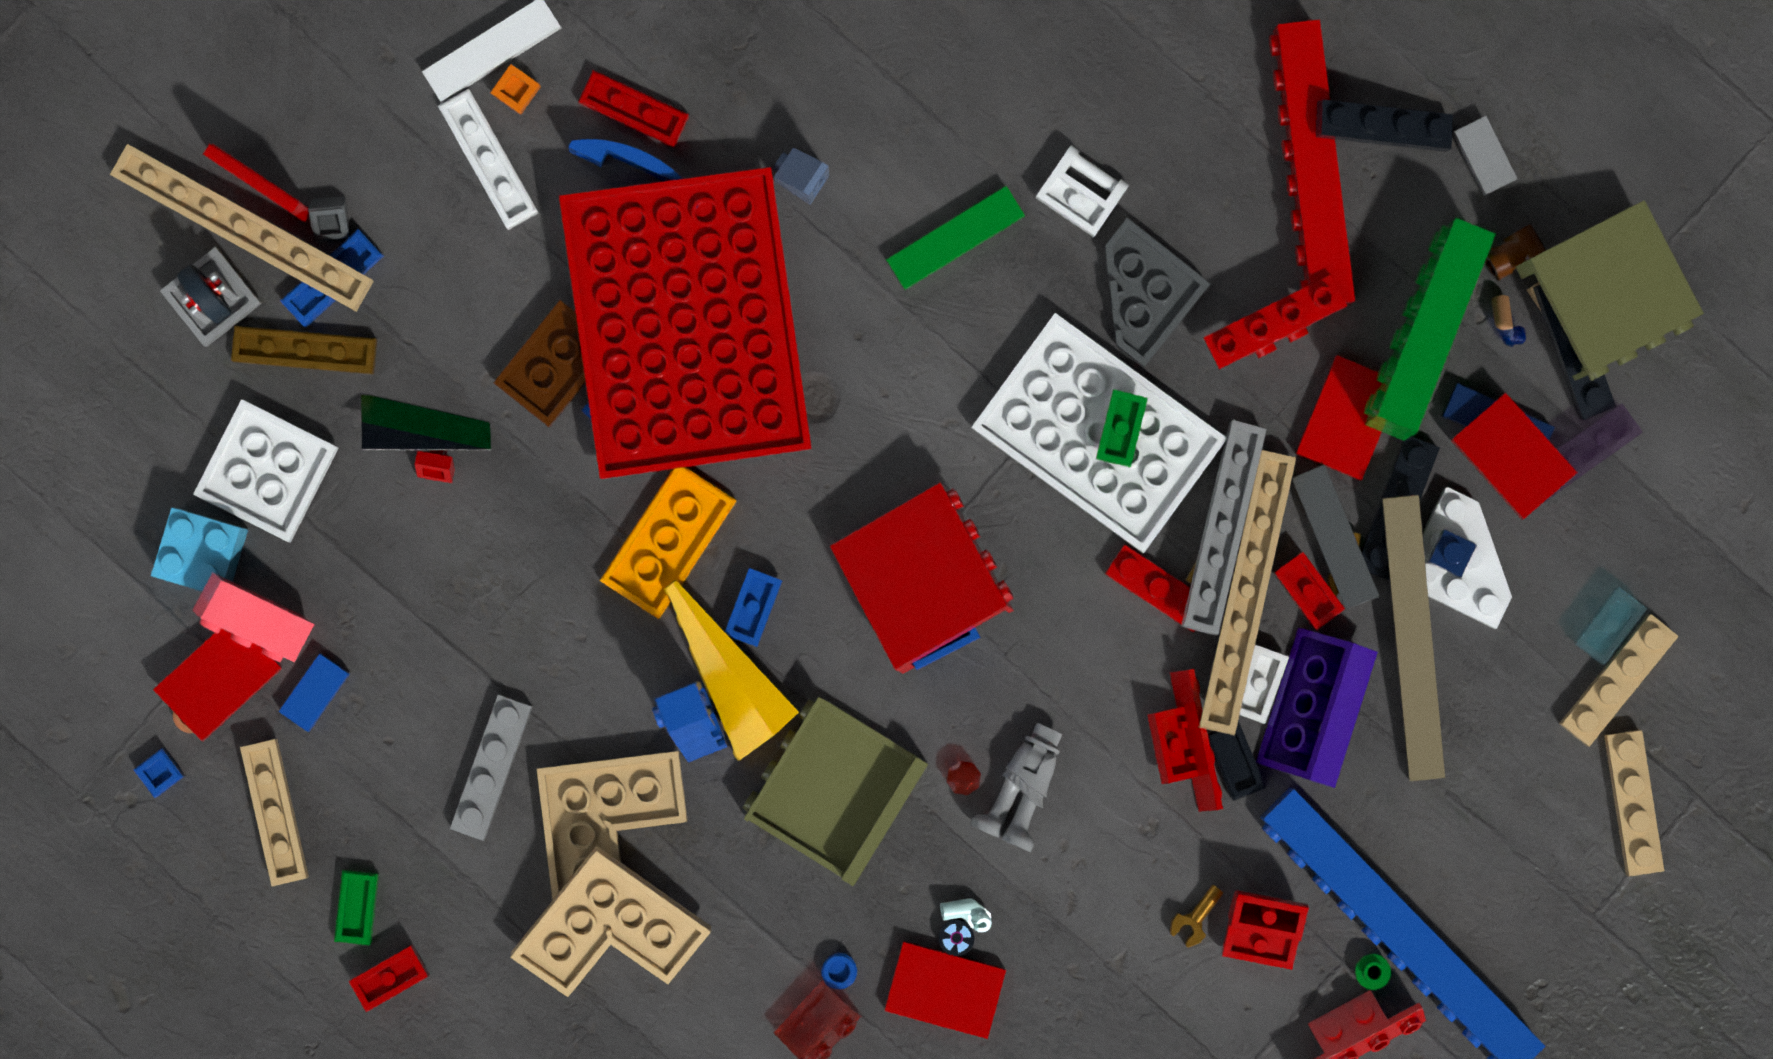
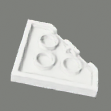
(1483, 586)

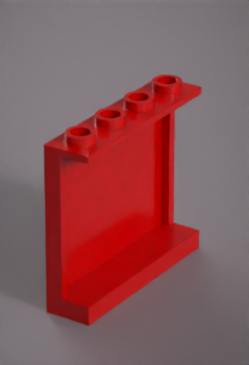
(922, 576)

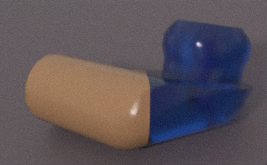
(1503, 322)

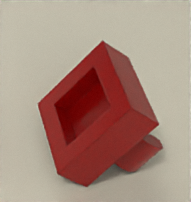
(435, 465)

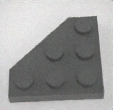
(1147, 291)

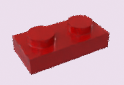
(1309, 591)
(389, 978)

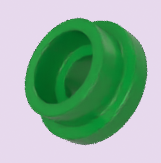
(1365, 963)

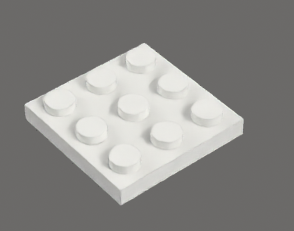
(266, 471)

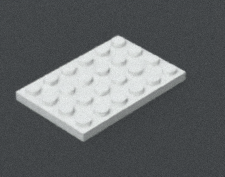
(1053, 421)

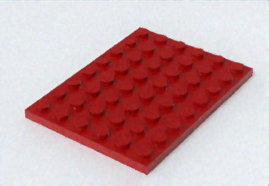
(685, 322)

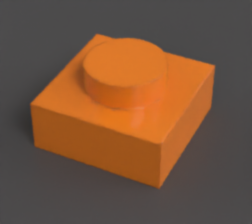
(515, 89)

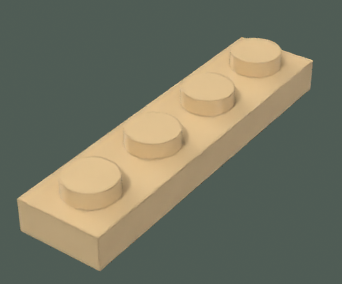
(1618, 680)
(1634, 803)
(274, 812)

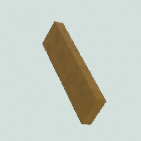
(304, 350)

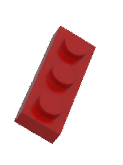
(1150, 583)

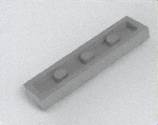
(491, 767)

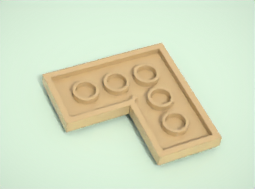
(595, 799)
(604, 908)

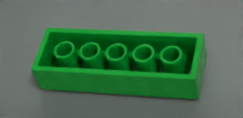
(1429, 328)

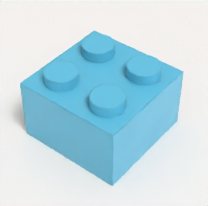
(197, 547)

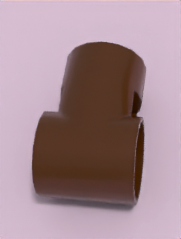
(1516, 250)

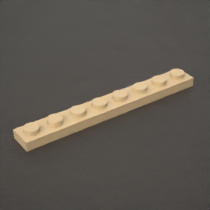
(242, 227)
(1247, 593)

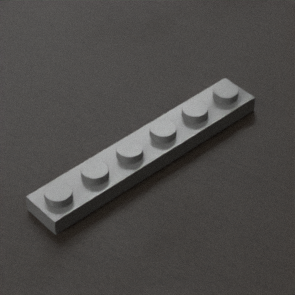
(1223, 527)

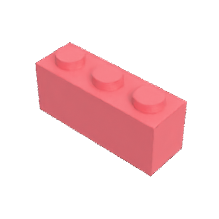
(252, 619)

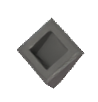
(329, 218)

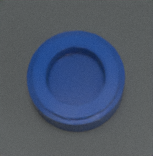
(839, 970)

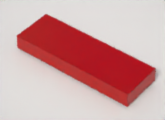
(633, 109)

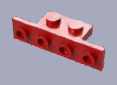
(1279, 320)
(1183, 746)
(1362, 1027)

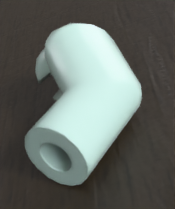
(969, 911)

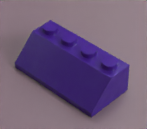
(1316, 707)

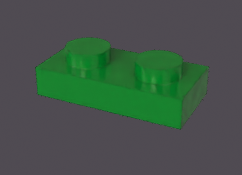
(1121, 428)

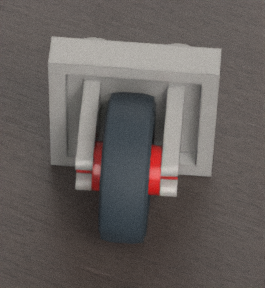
(210, 296)

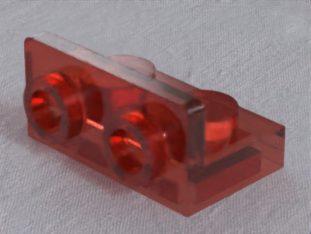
(818, 1024)

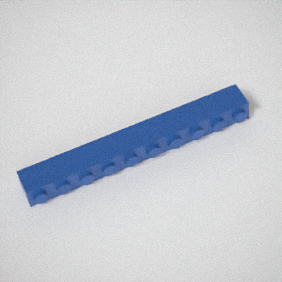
(1398, 928)

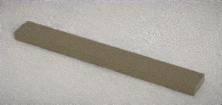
(1413, 637)

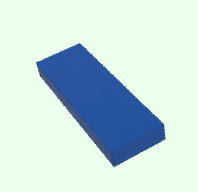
(309, 303)

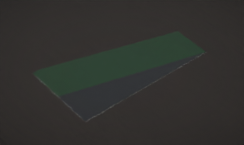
(410, 427)

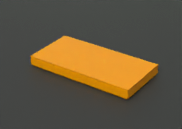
(668, 540)

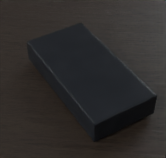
(1236, 763)

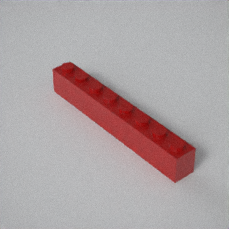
(1312, 160)

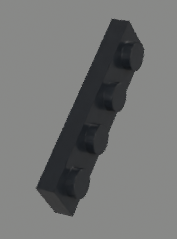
(1384, 125)
(1588, 396)
(1406, 478)

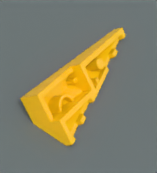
(744, 697)

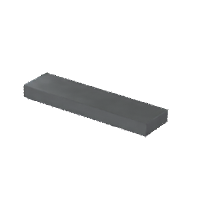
(1335, 537)

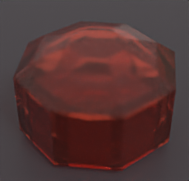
(963, 777)

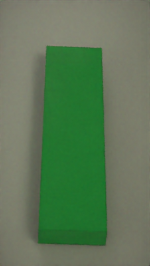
(955, 238)

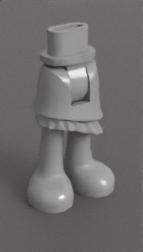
(1029, 773)

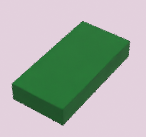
(356, 907)

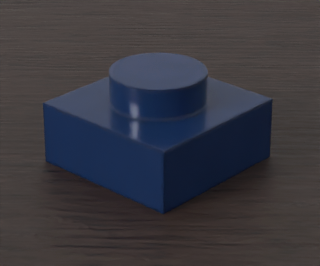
(1452, 553)

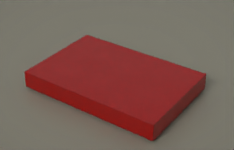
(257, 182)
(1337, 426)
(1514, 456)
(215, 682)
(945, 990)

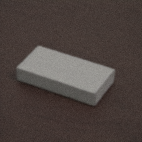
(1485, 155)

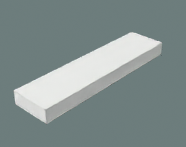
(491, 50)
(488, 159)

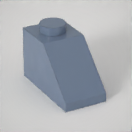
(801, 174)

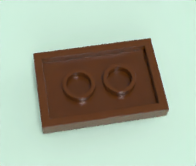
(547, 367)

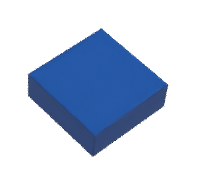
(159, 772)

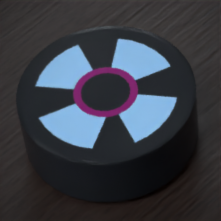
(956, 937)

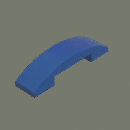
(597, 151)

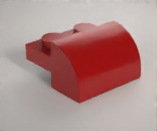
(1264, 929)

